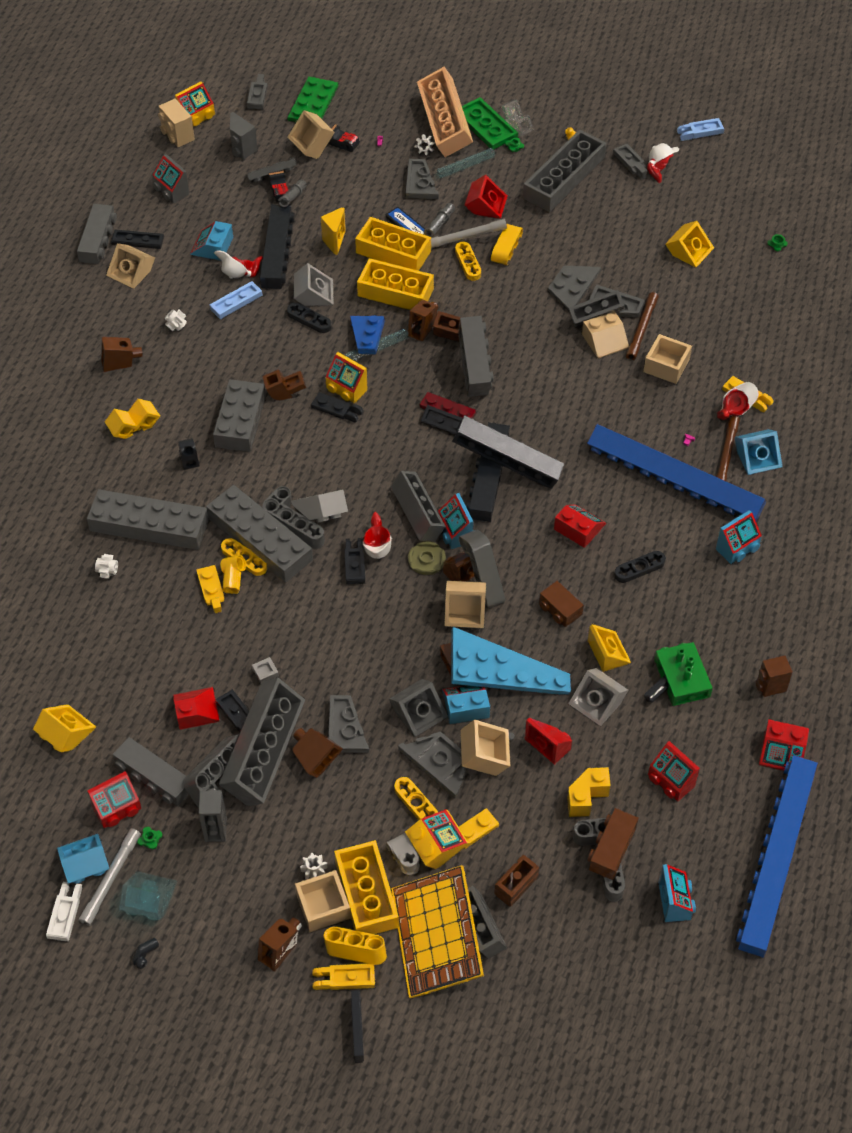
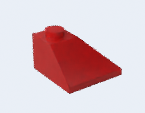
(196, 708)
(547, 740)

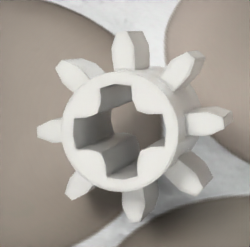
(426, 140)
(175, 320)
(106, 566)
(313, 860)

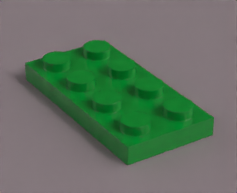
(313, 98)
(488, 124)

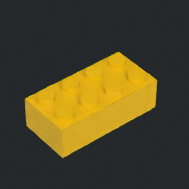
(393, 244)
(394, 284)
(366, 888)

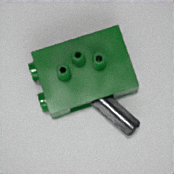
(681, 675)

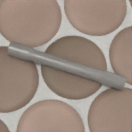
(491, 227)
(93, 906)

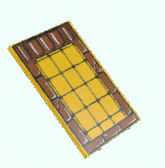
(437, 932)

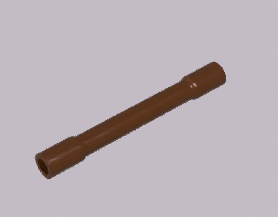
(649, 307)
(732, 429)

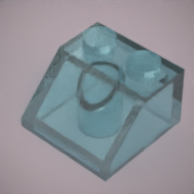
(147, 895)

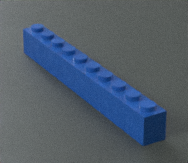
(675, 472)
(777, 857)

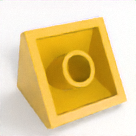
(333, 229)
(607, 648)

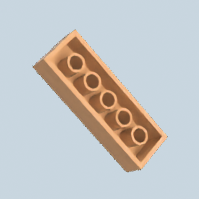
(444, 112)

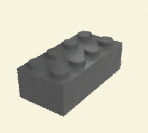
(474, 356)
(239, 415)

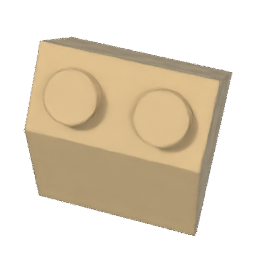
(129, 265)
(605, 334)

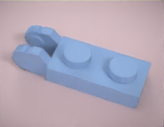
(700, 129)

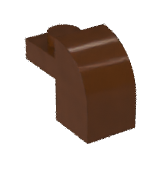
(282, 387)

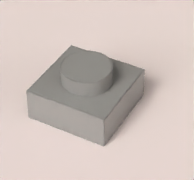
(265, 670)

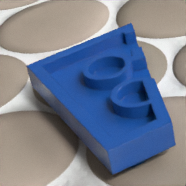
(367, 332)

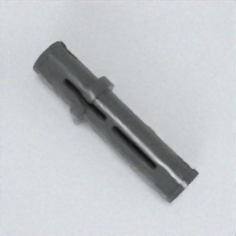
(294, 191)
(442, 217)

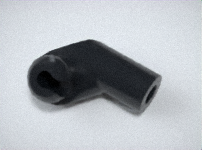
(141, 952)

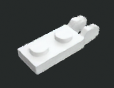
(64, 913)

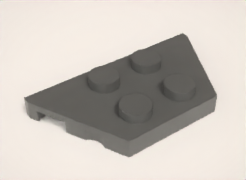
(572, 284)
(438, 759)

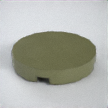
(430, 562)

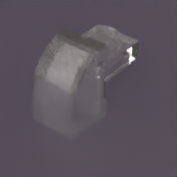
(516, 119)

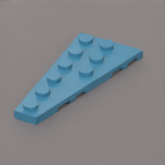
(493, 666)

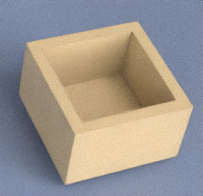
(176, 123)
(311, 134)
(667, 358)
(465, 604)
(485, 747)
(323, 901)

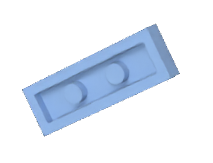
(236, 300)

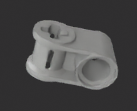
(404, 852)

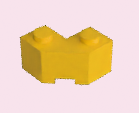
(140, 416)
(592, 783)

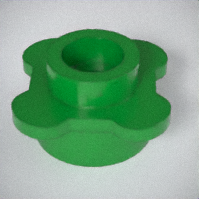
(514, 144)
(777, 242)
(150, 843)

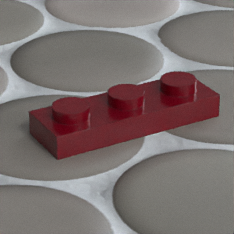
(447, 405)

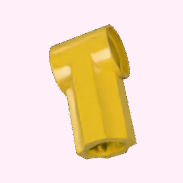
(232, 571)

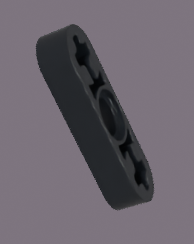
(306, 312)
(643, 560)

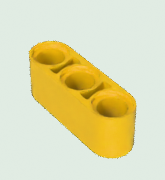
(506, 243)
(355, 945)

